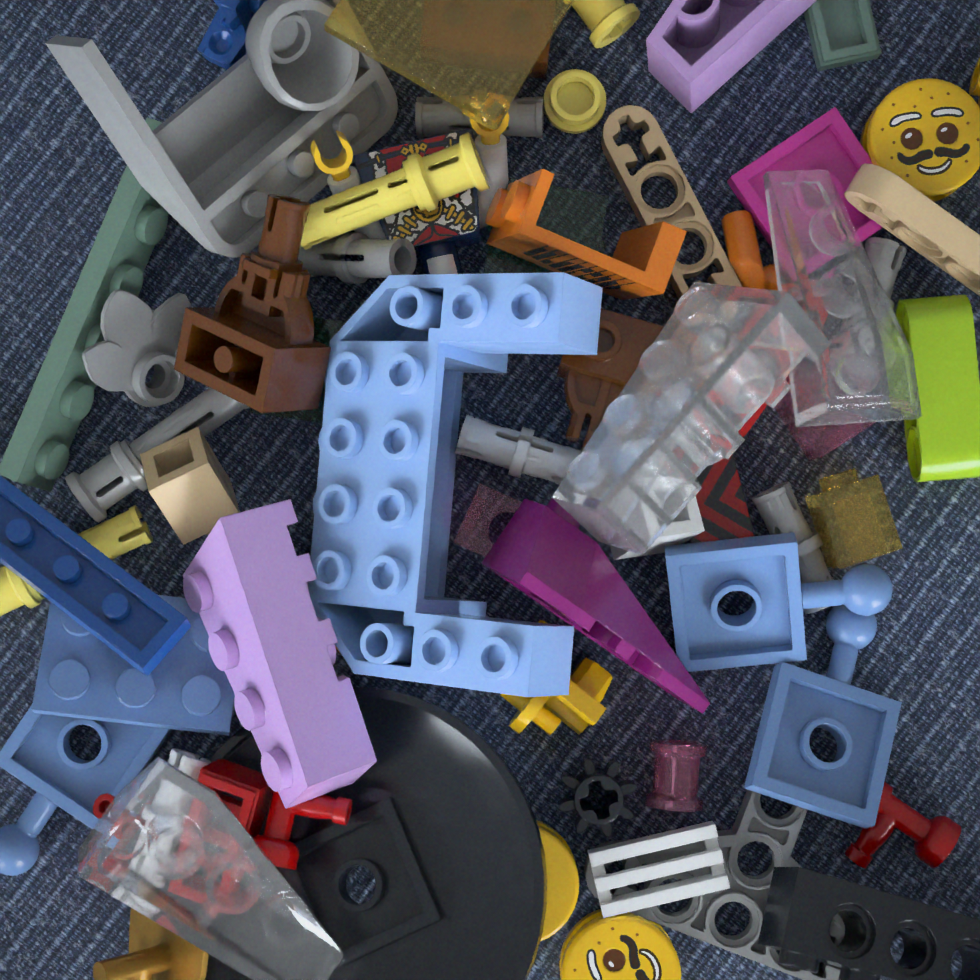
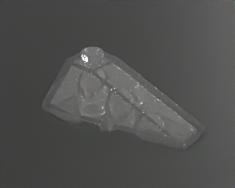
(823, 265)
(199, 873)

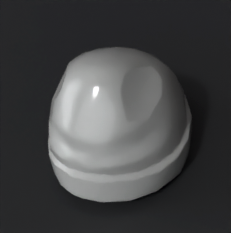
(297, 57)

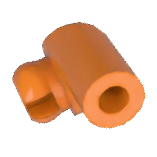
(744, 251)

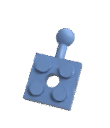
(769, 573)
(857, 719)
(43, 760)

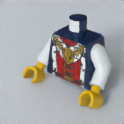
(456, 219)

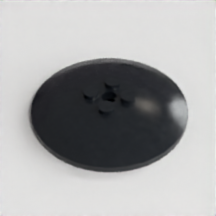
(446, 845)

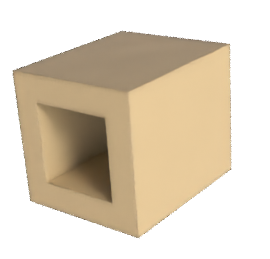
(189, 484)

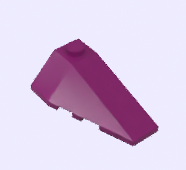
(576, 581)

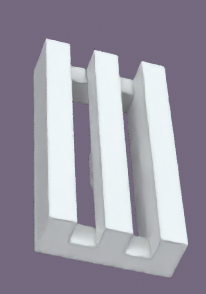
(665, 893)

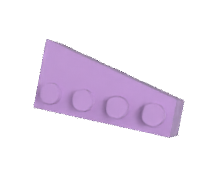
(709, 41)
(278, 654)

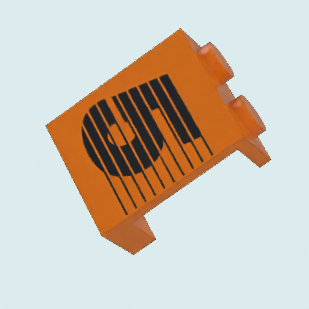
(636, 269)

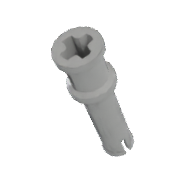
(123, 470)

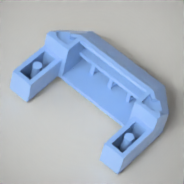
(392, 473)

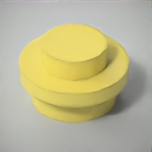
(574, 101)

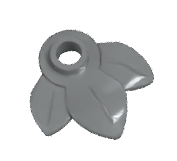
(136, 342)

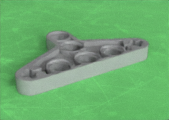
(752, 891)

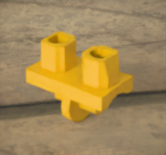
(576, 710)

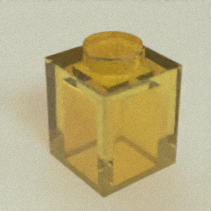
(852, 519)

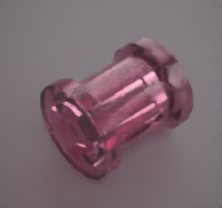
(676, 775)

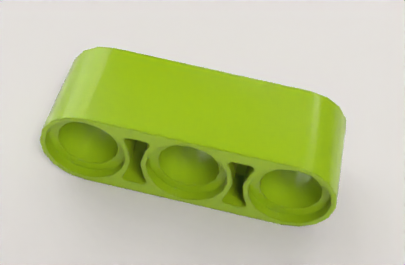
(943, 344)

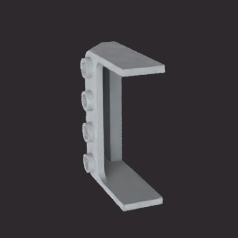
(228, 142)

